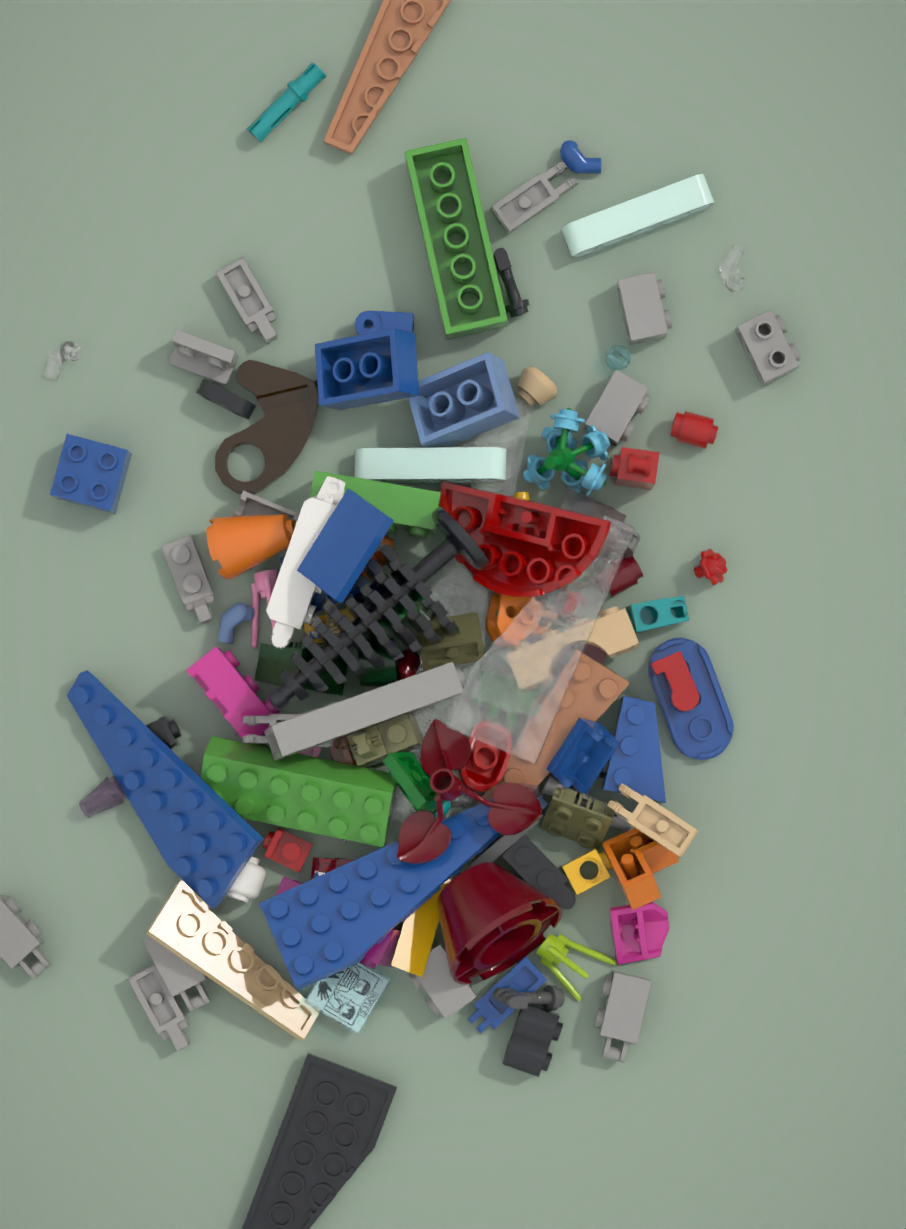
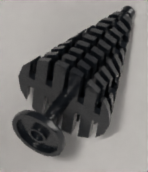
(381, 608)

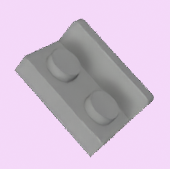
(202, 357)

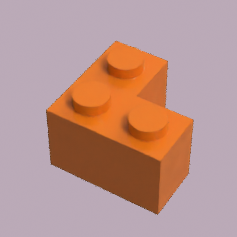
(634, 861)

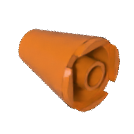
(247, 541)

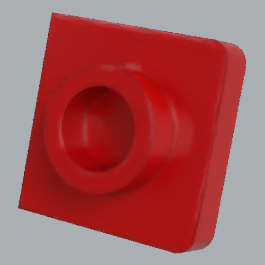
(287, 849)

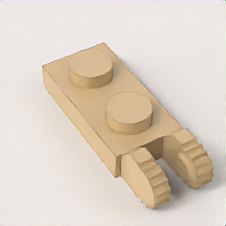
(655, 822)

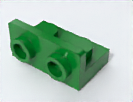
(412, 780)

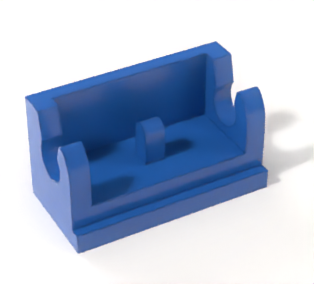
(583, 755)

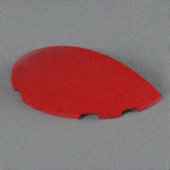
(527, 542)

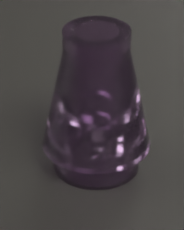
(103, 797)

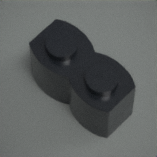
(531, 1040)

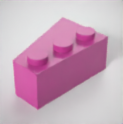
(231, 691)

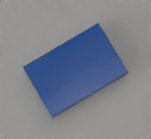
(345, 545)

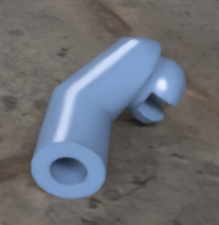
(231, 618)

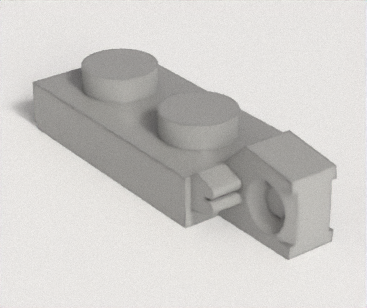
(248, 298)
(189, 576)
(160, 1006)

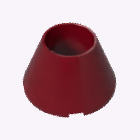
(491, 921)

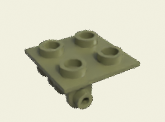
(577, 822)

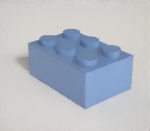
(463, 402)

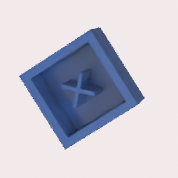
(91, 473)

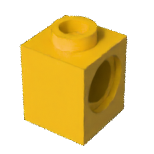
(572, 870)

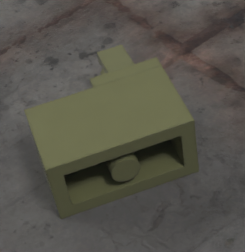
(376, 742)

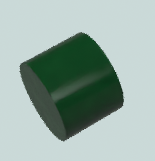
(381, 676)

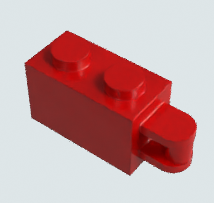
(635, 468)

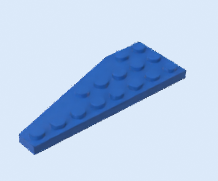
(352, 908)

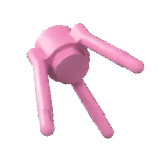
(263, 586)

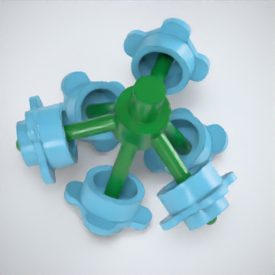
(562, 455)

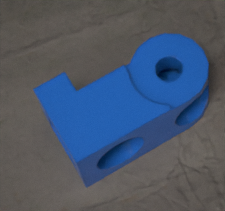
(377, 321)

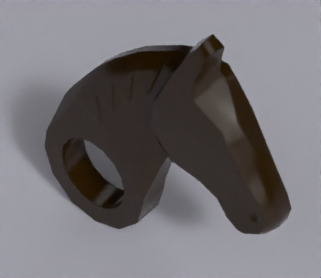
(281, 435)

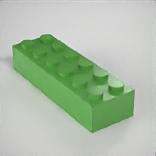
(456, 238)
(301, 791)

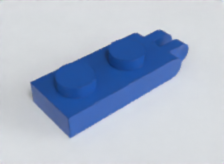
(522, 977)

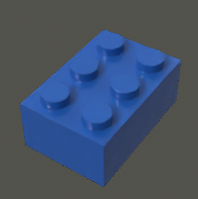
(367, 369)

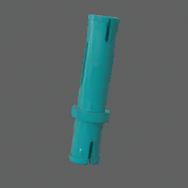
(286, 102)

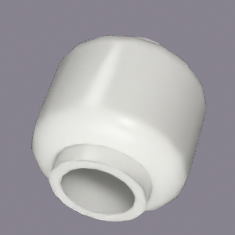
(248, 882)

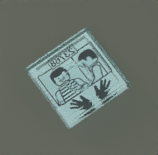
(349, 995)

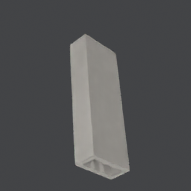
(364, 710)

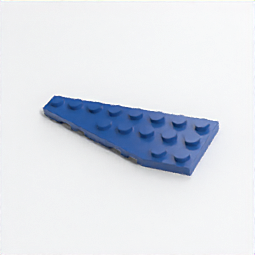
(182, 814)

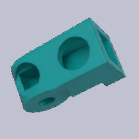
(657, 613)

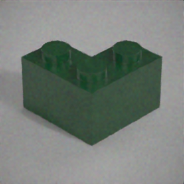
(274, 660)

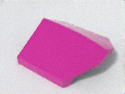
(638, 932)

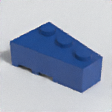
(638, 755)

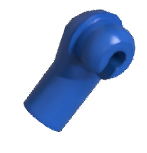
(576, 161)

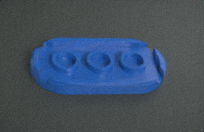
(708, 726)

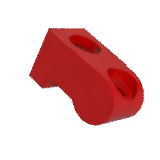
(683, 693)

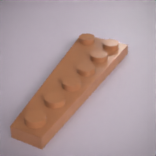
(386, 56)

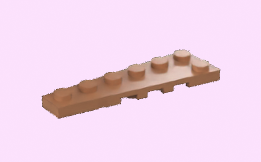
(587, 697)

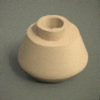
(536, 387)

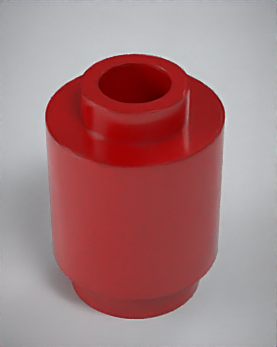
(694, 429)

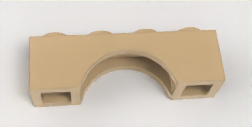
(614, 633)

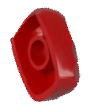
(484, 767)

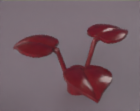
(444, 750)

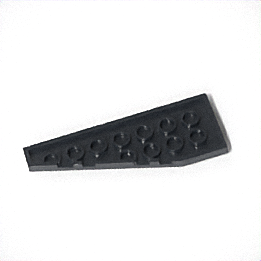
(320, 1143)

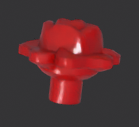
(711, 566)

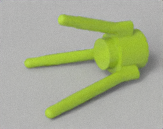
(554, 951)

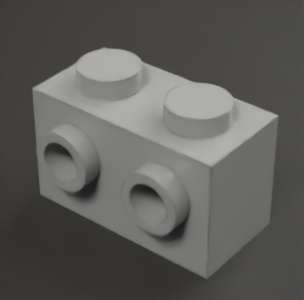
(767, 347)

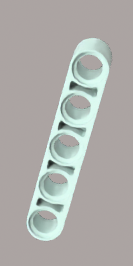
(637, 215)
(431, 464)

